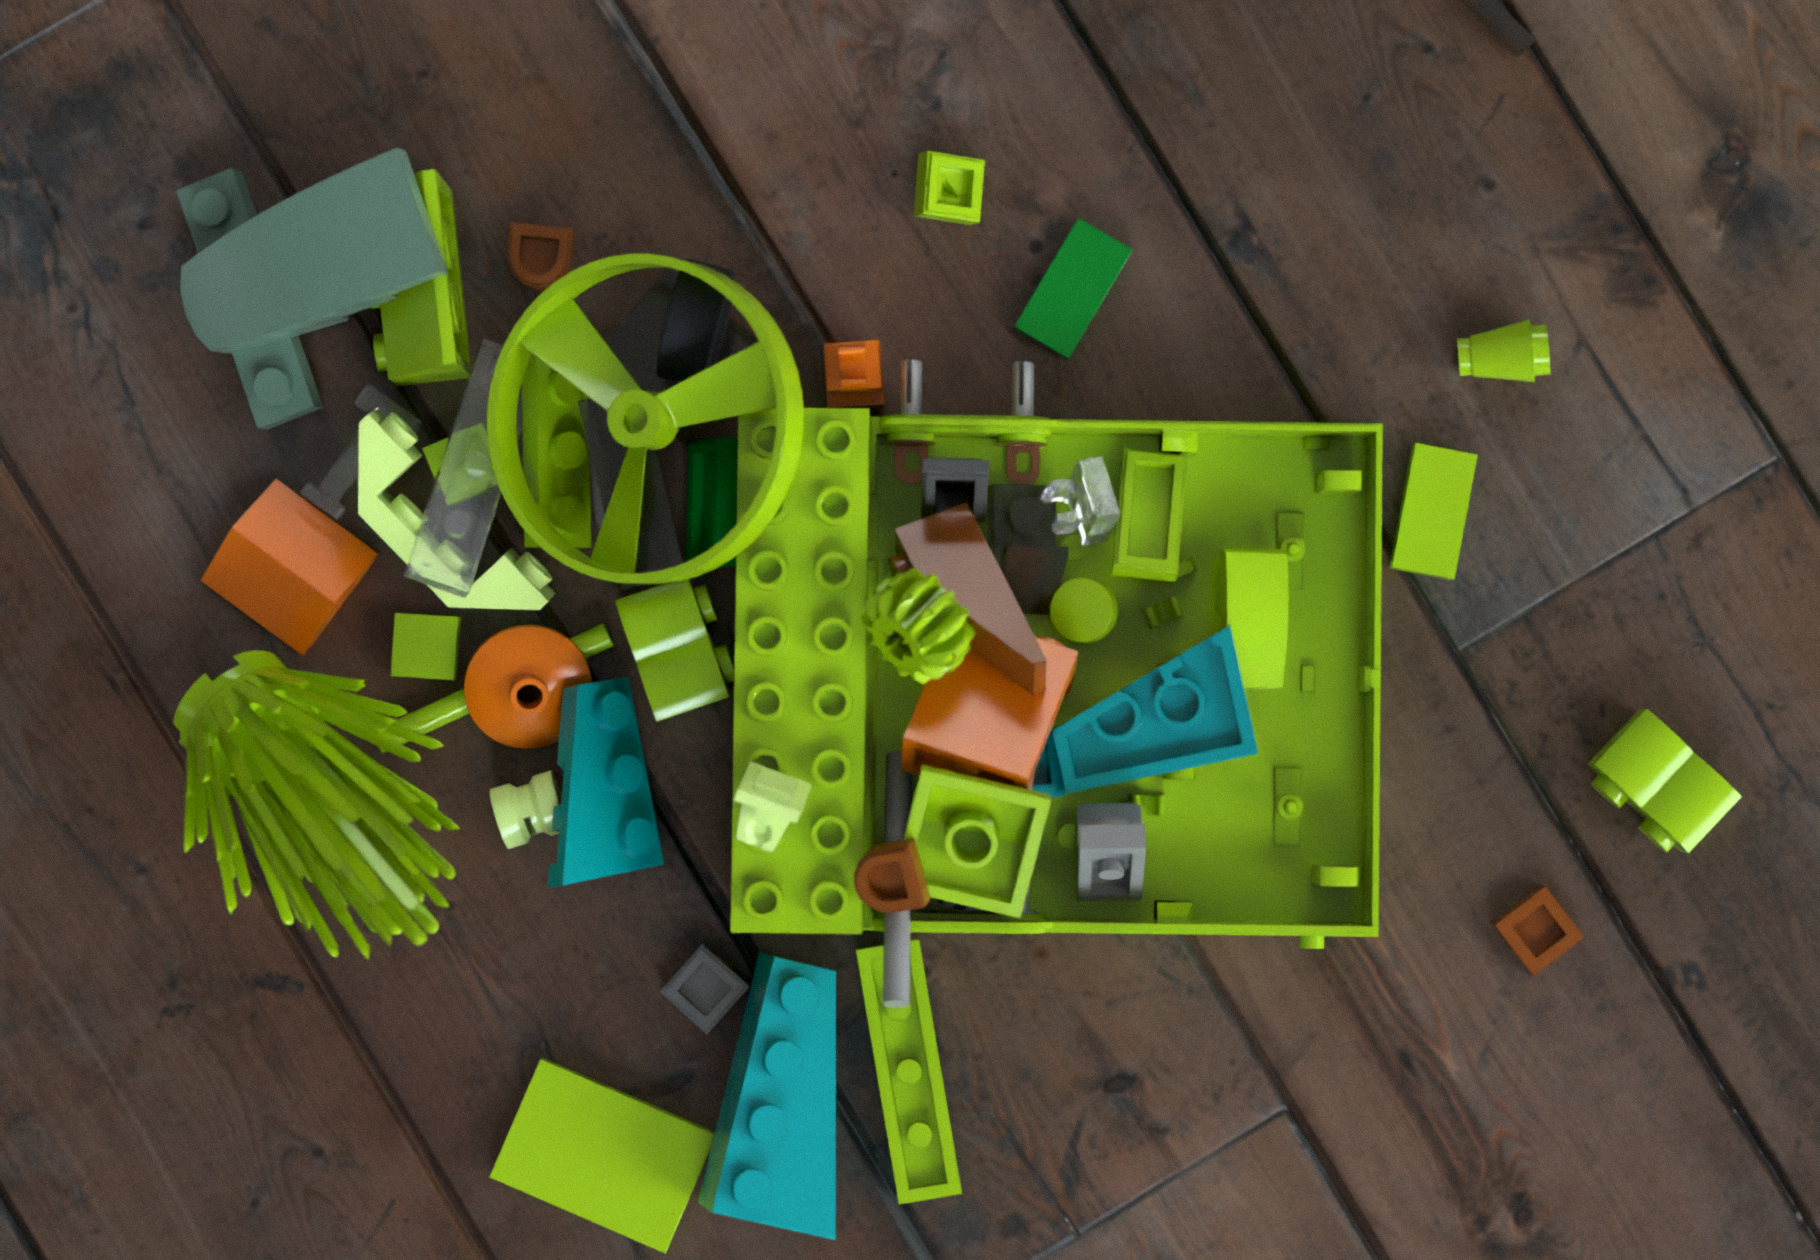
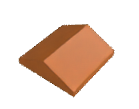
(288, 566)

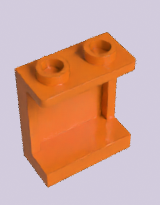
(985, 721)

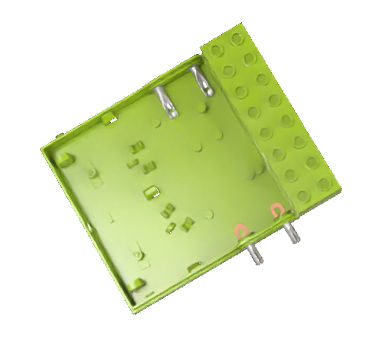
(1235, 843)

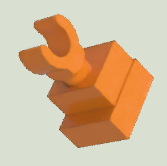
(854, 374)

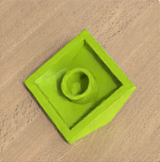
(976, 838)

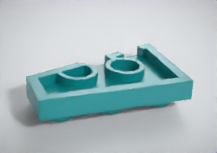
(1163, 722)
(606, 796)

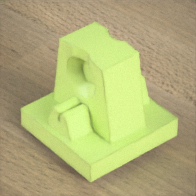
(768, 805)

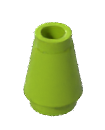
(1506, 353)

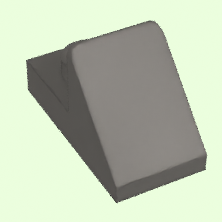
(1110, 851)

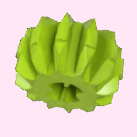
(918, 625)

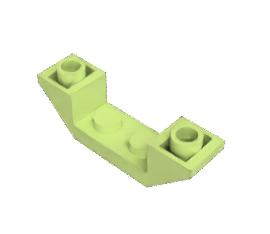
(383, 458)

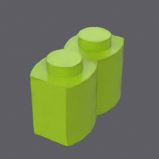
(675, 647)
(1662, 782)

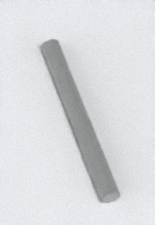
(897, 924)

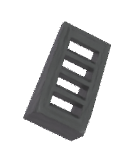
(954, 482)

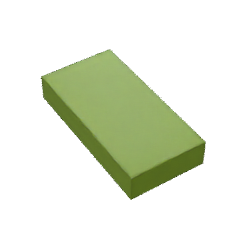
(1433, 511)
(1150, 515)

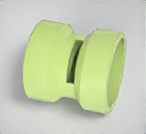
(526, 808)

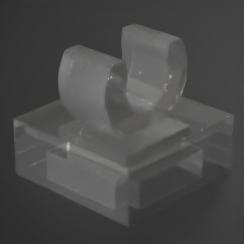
(1090, 500)

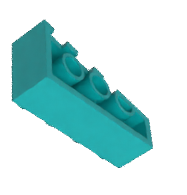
(778, 1110)

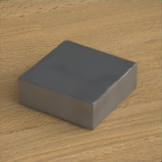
(705, 988)

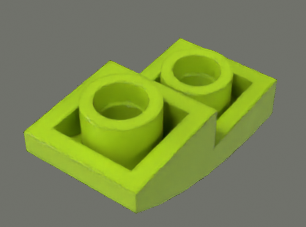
(1255, 601)

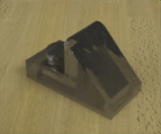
(1025, 544)

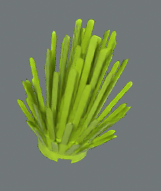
(310, 797)

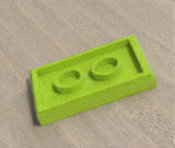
(603, 1155)

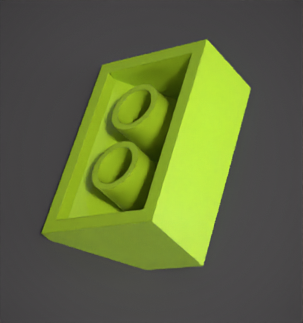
(427, 323)

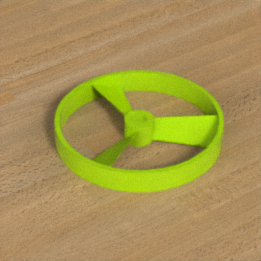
(642, 420)

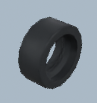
(693, 326)

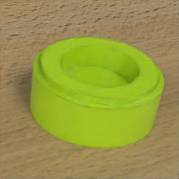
(1084, 610)

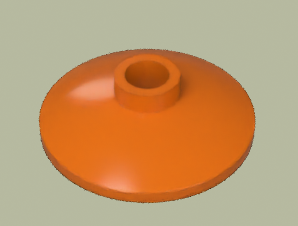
(517, 659)

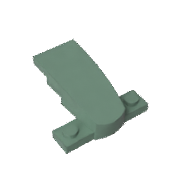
(299, 269)

